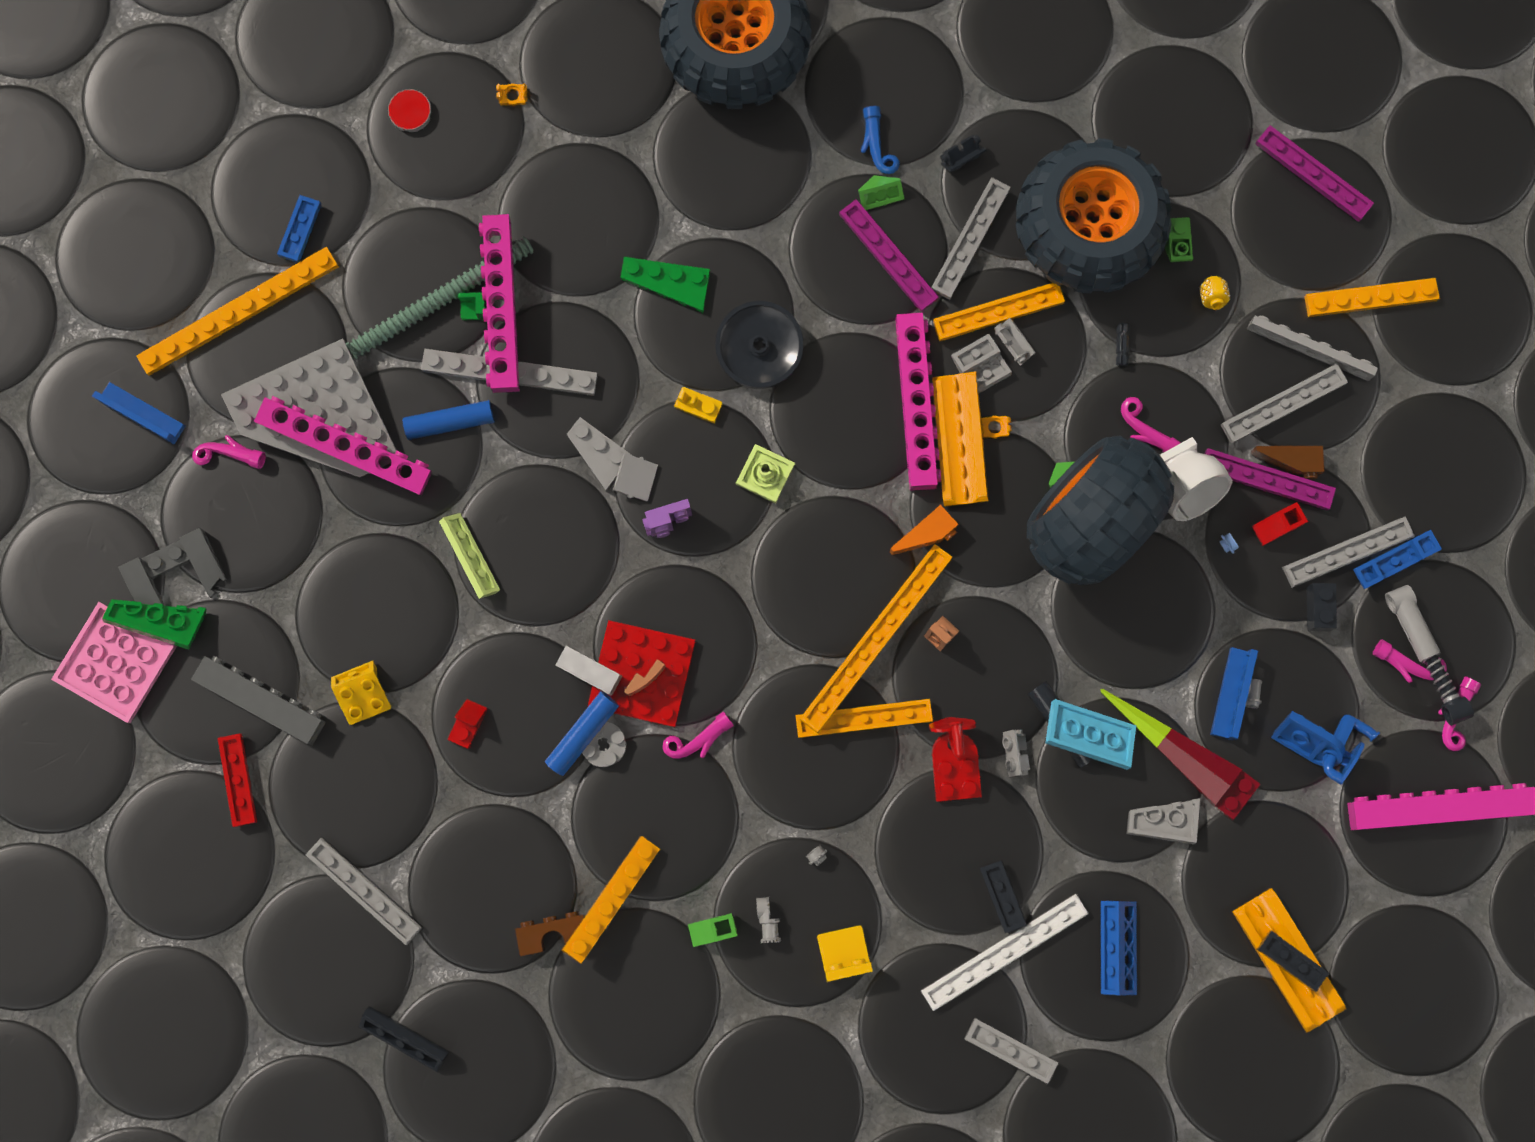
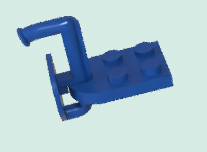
(1321, 746)

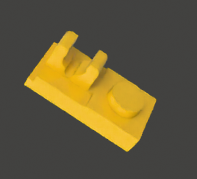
(698, 405)

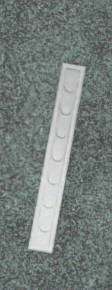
(1004, 952)

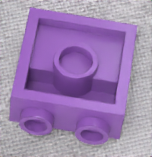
(659, 520)

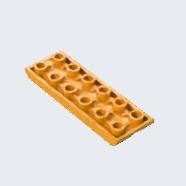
(960, 439)
(1268, 914)

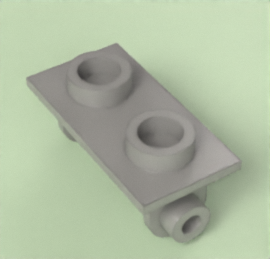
(1014, 341)
(1014, 742)

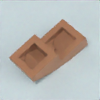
(639, 683)

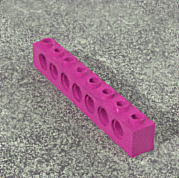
(499, 226)
(905, 325)
(268, 417)

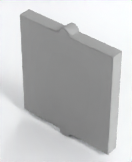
(635, 477)

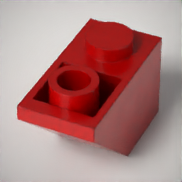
(1280, 523)

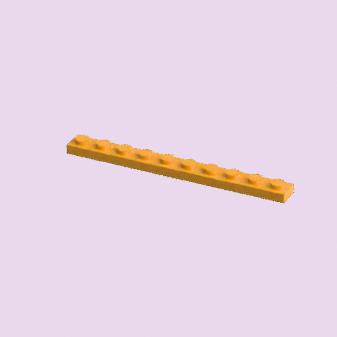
(237, 311)
(875, 638)

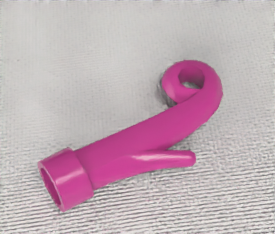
(1147, 433)
(234, 450)
(1402, 663)
(1467, 689)
(704, 739)

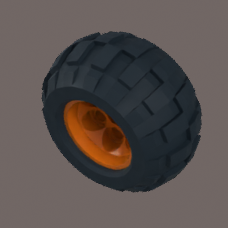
(732, 70)
(1086, 172)
(1100, 511)

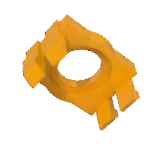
(504, 89)
(1002, 420)

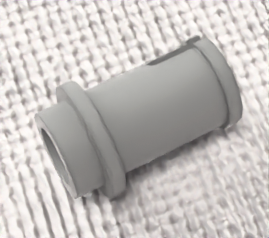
(1253, 698)

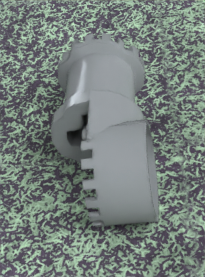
(769, 926)

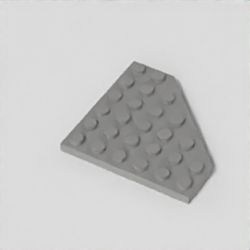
(323, 385)

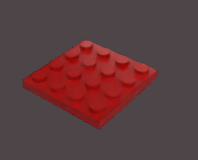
(634, 651)

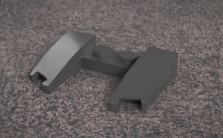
(191, 547)

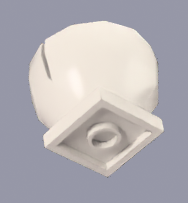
(1197, 479)

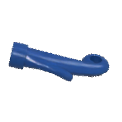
(872, 139)

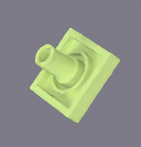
(765, 473)

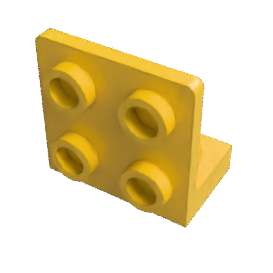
(360, 693)
(844, 953)

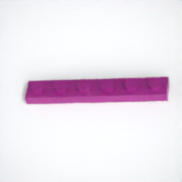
(1314, 173)
(888, 255)
(1276, 481)

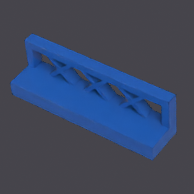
(140, 412)
(1233, 693)
(1115, 948)

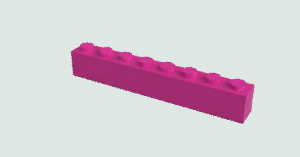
(1441, 808)

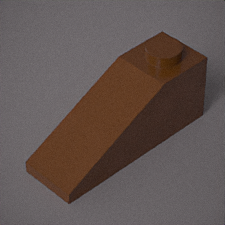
(1296, 460)

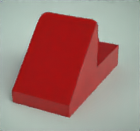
(467, 723)

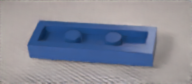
(299, 228)

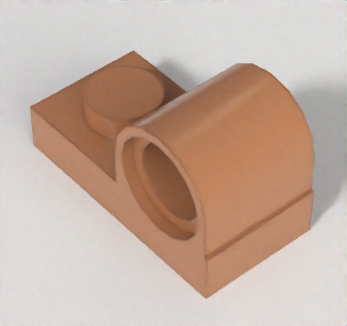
(941, 633)

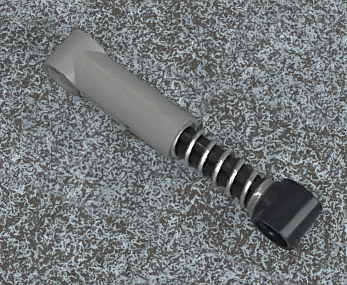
(1404, 604)

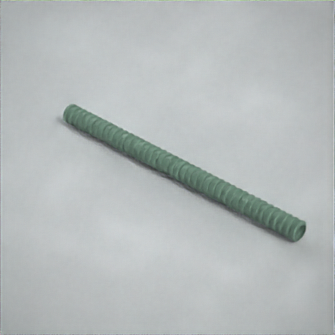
(429, 303)

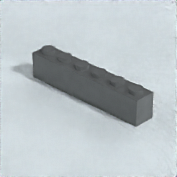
(258, 700)

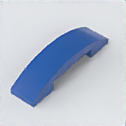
(1397, 559)

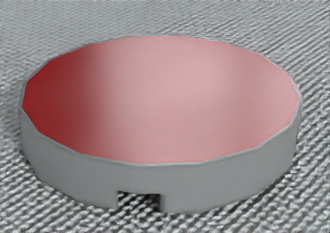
(409, 110)

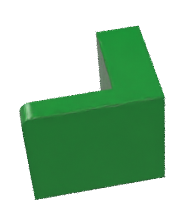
(472, 306)

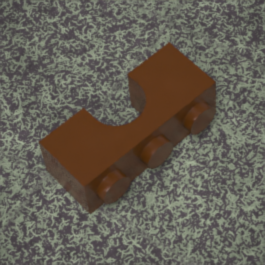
(532, 936)

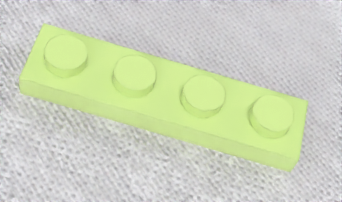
(469, 555)

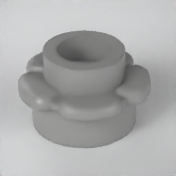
(817, 855)

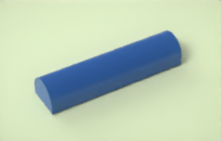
(448, 420)
(581, 733)

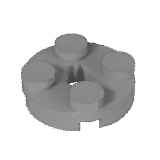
(609, 756)

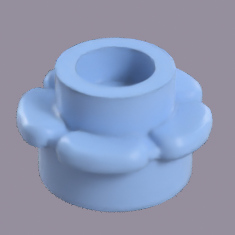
(1228, 543)

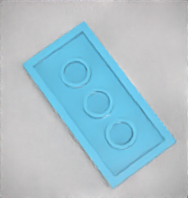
(1090, 734)

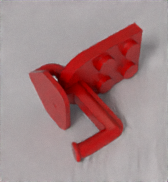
(956, 767)

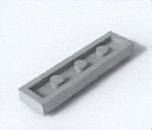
(1011, 1050)

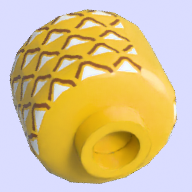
(1214, 292)

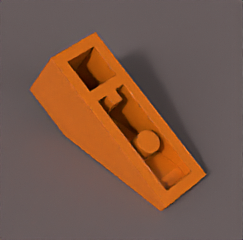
(929, 531)

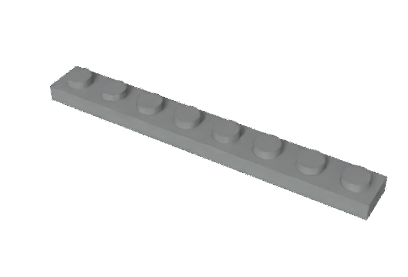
(529, 374)

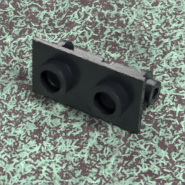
(954, 158)

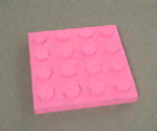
(112, 666)

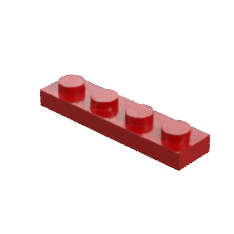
(237, 780)

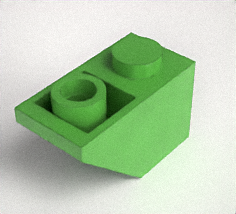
(1179, 241)
(712, 930)

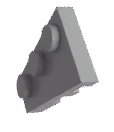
(598, 451)
(1166, 822)

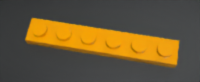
(1371, 297)
(998, 311)
(871, 718)
(610, 899)

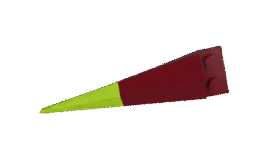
(1214, 777)

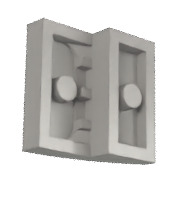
(985, 359)

